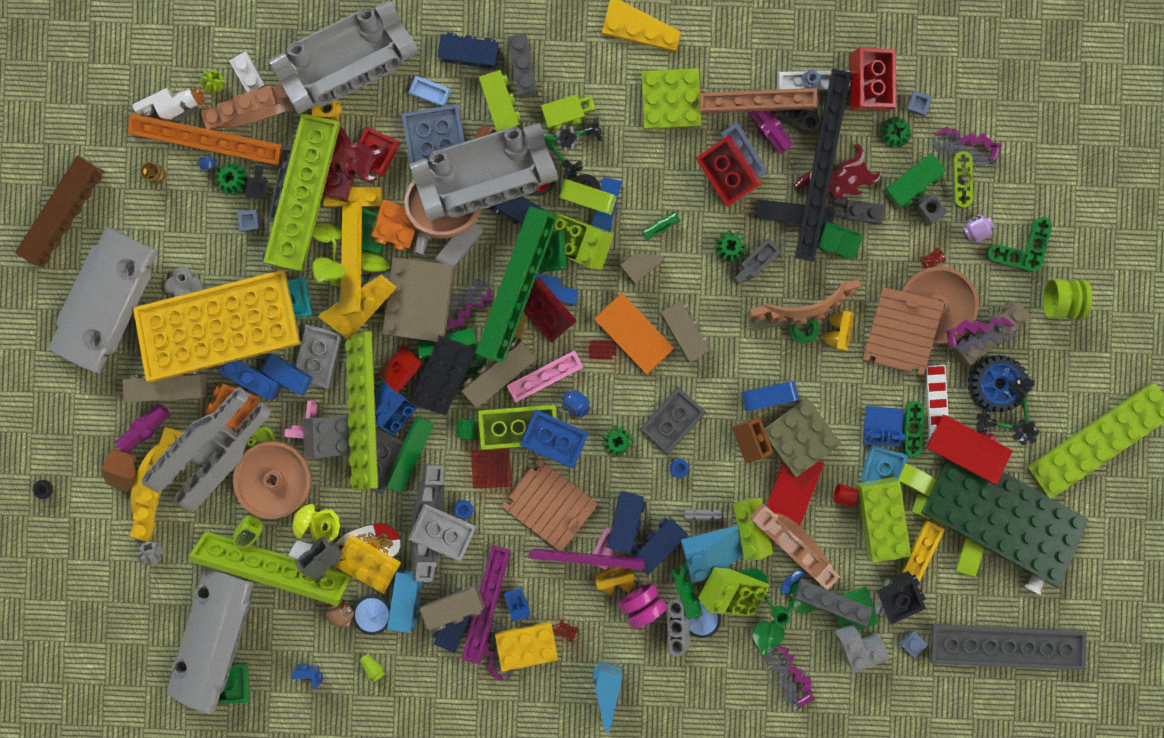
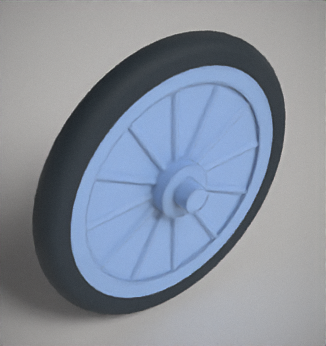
(371, 614)
(706, 624)

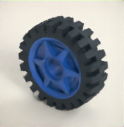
(983, 383)

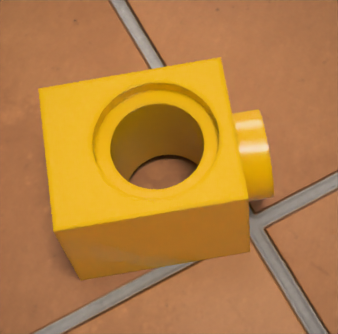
(332, 115)

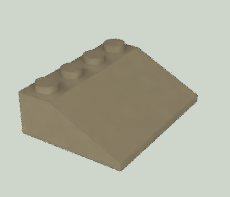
(420, 300)

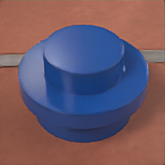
(207, 163)
(679, 468)
(463, 509)

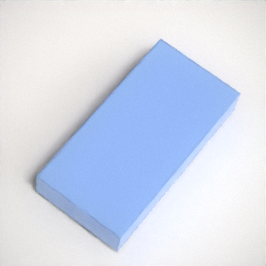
(429, 91)

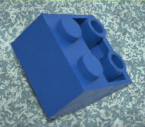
(391, 408)

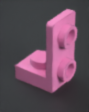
(297, 431)

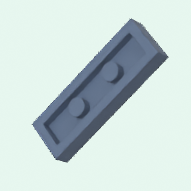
(746, 147)

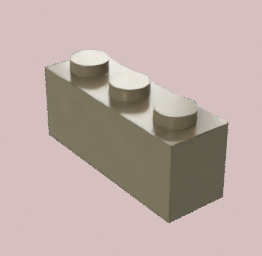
(685, 331)
(452, 608)

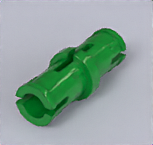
(660, 225)

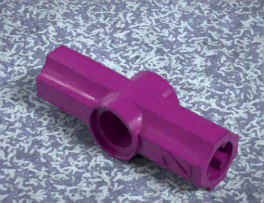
(771, 129)
(142, 428)

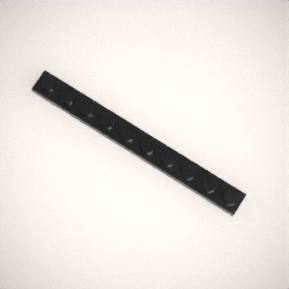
(822, 165)

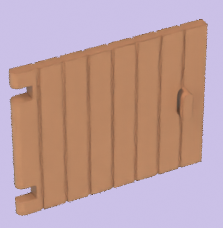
(903, 330)
(548, 504)

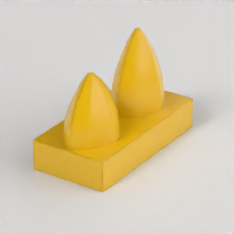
(841, 338)
(610, 578)

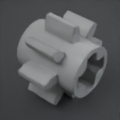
(150, 553)

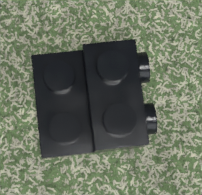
(901, 597)

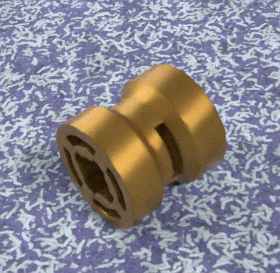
(149, 170)

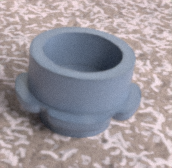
(811, 83)

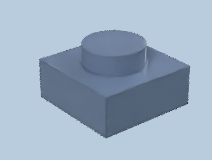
(919, 103)
(248, 220)
(913, 644)

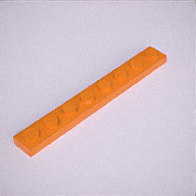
(204, 139)

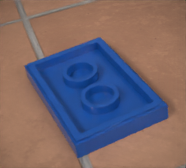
(554, 439)

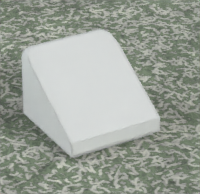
(298, 549)

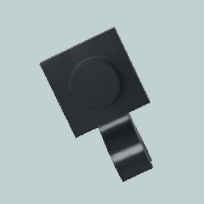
(257, 186)

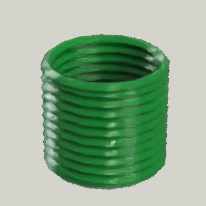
(466, 429)

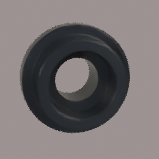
(37, 489)

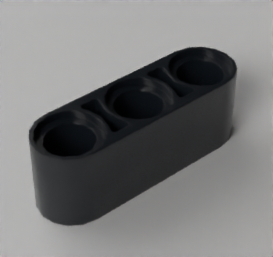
(799, 122)

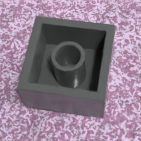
(326, 437)

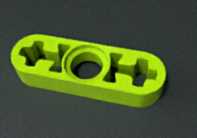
(969, 173)

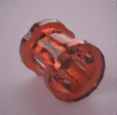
(933, 258)
(562, 625)

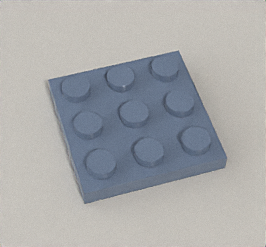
(432, 130)

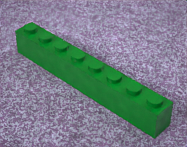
(516, 284)

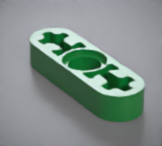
(920, 414)

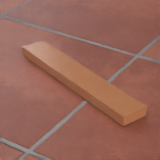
(758, 100)

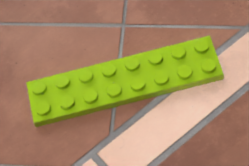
(302, 192)
(361, 412)
(1099, 441)
(267, 568)

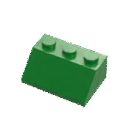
(465, 336)

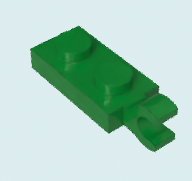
(686, 593)

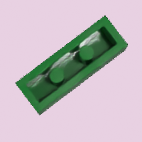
(914, 181)

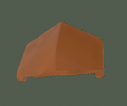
(119, 470)

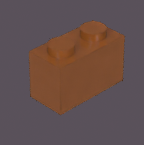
(752, 440)

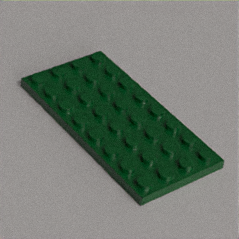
(1007, 520)

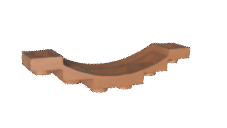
(248, 108)
(801, 315)
(796, 544)

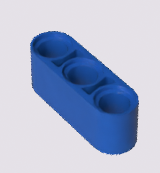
(286, 374)
(770, 396)

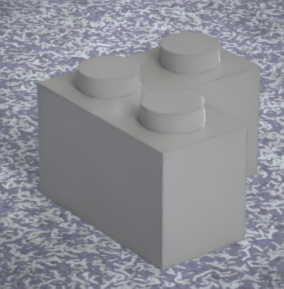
(861, 652)

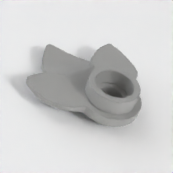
(182, 287)

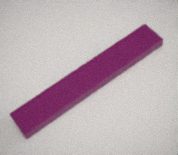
(587, 558)
(490, 592)

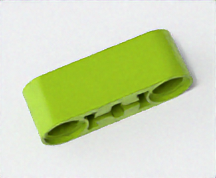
(588, 196)

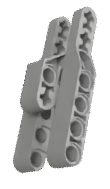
(198, 444)

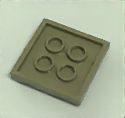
(801, 437)

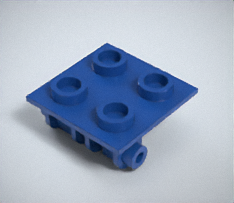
(883, 426)

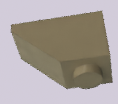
(639, 265)

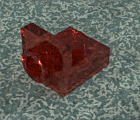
(601, 349)

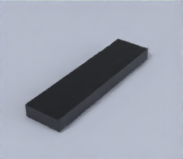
(786, 212)

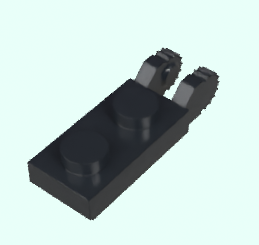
(859, 211)

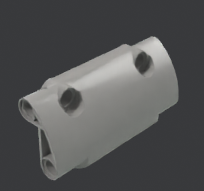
(343, 57)
(483, 172)
(102, 300)
(210, 640)

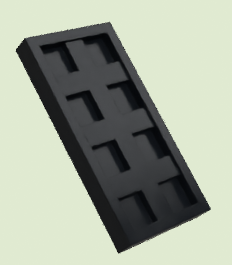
(442, 375)

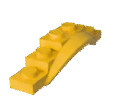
(144, 500)

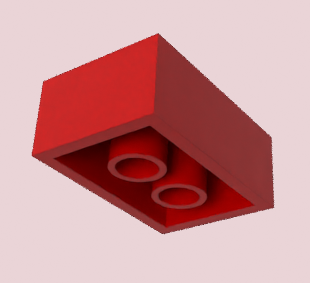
(873, 80)
(729, 170)

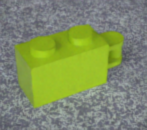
(566, 112)

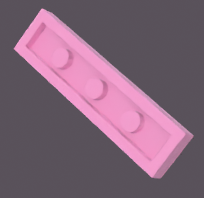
(544, 376)

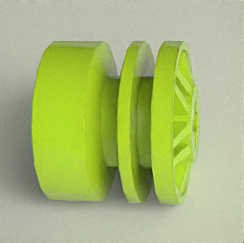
(1067, 299)

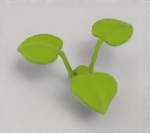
(325, 269)

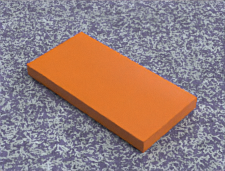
(633, 333)

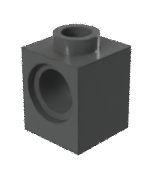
(938, 209)

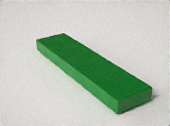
(409, 454)

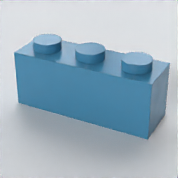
(404, 602)

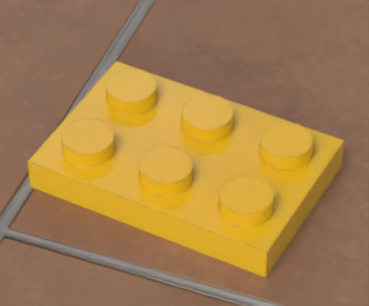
(367, 564)
(526, 646)

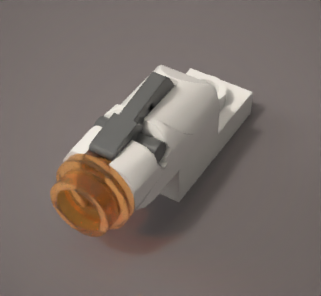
(170, 105)

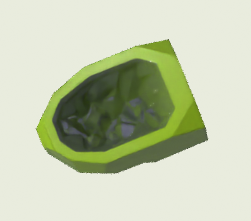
(247, 531)

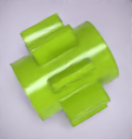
(212, 82)

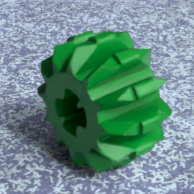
(231, 171)
(736, 249)
(615, 434)

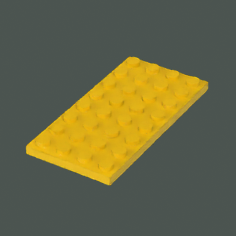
(216, 326)

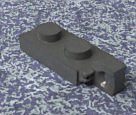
(757, 261)

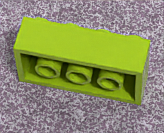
(507, 425)
(883, 519)

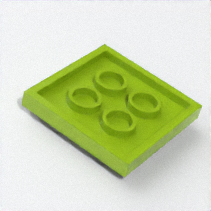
(671, 99)

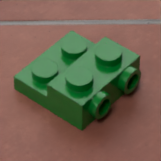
(237, 685)

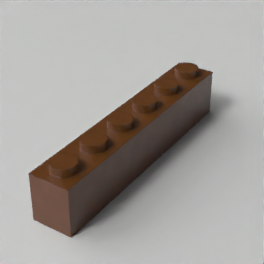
(59, 211)

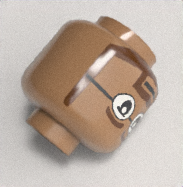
(339, 615)

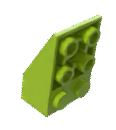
(584, 242)
(732, 593)

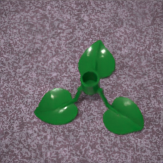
(771, 634)

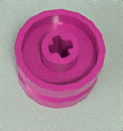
(642, 605)

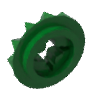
(893, 140)
(812, 332)

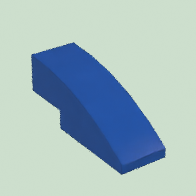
(564, 294)

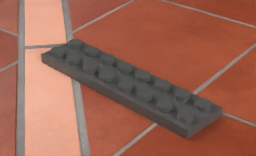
(1008, 646)

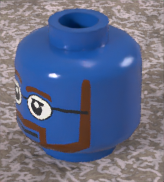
(575, 404)

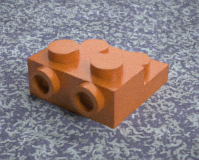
(393, 226)
(221, 394)

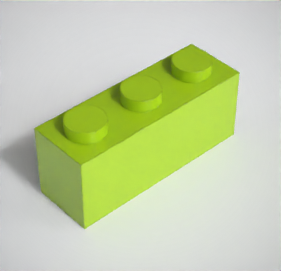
(499, 100)
(754, 541)

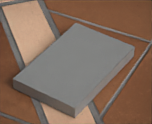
(319, 354)
(442, 532)

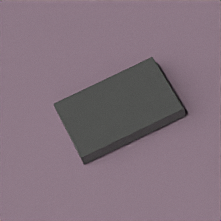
(673, 420)
(387, 451)

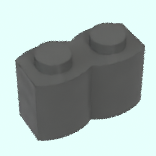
(319, 558)

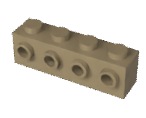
(1011, 311)
(496, 374)
(177, 387)

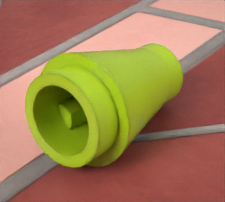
(372, 668)

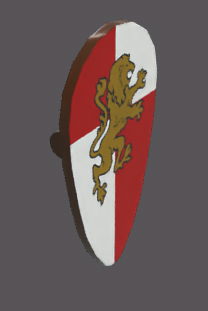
(377, 535)

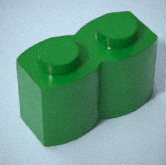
(840, 240)

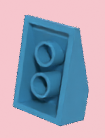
(710, 551)
(607, 686)

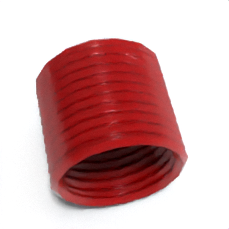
(845, 495)

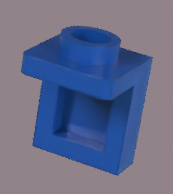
(517, 604)
(305, 671)

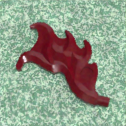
(355, 157)
(846, 177)

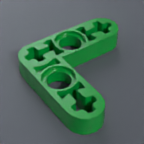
(1024, 256)

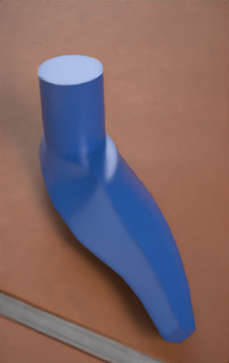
(791, 580)

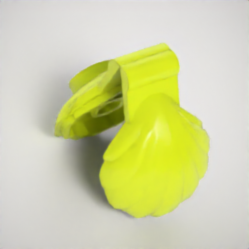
(317, 521)

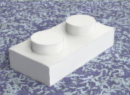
(247, 72)

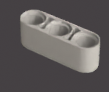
(459, 246)
(675, 635)

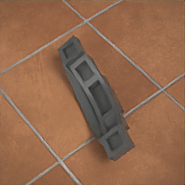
(430, 493)

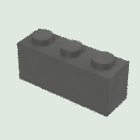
(522, 66)

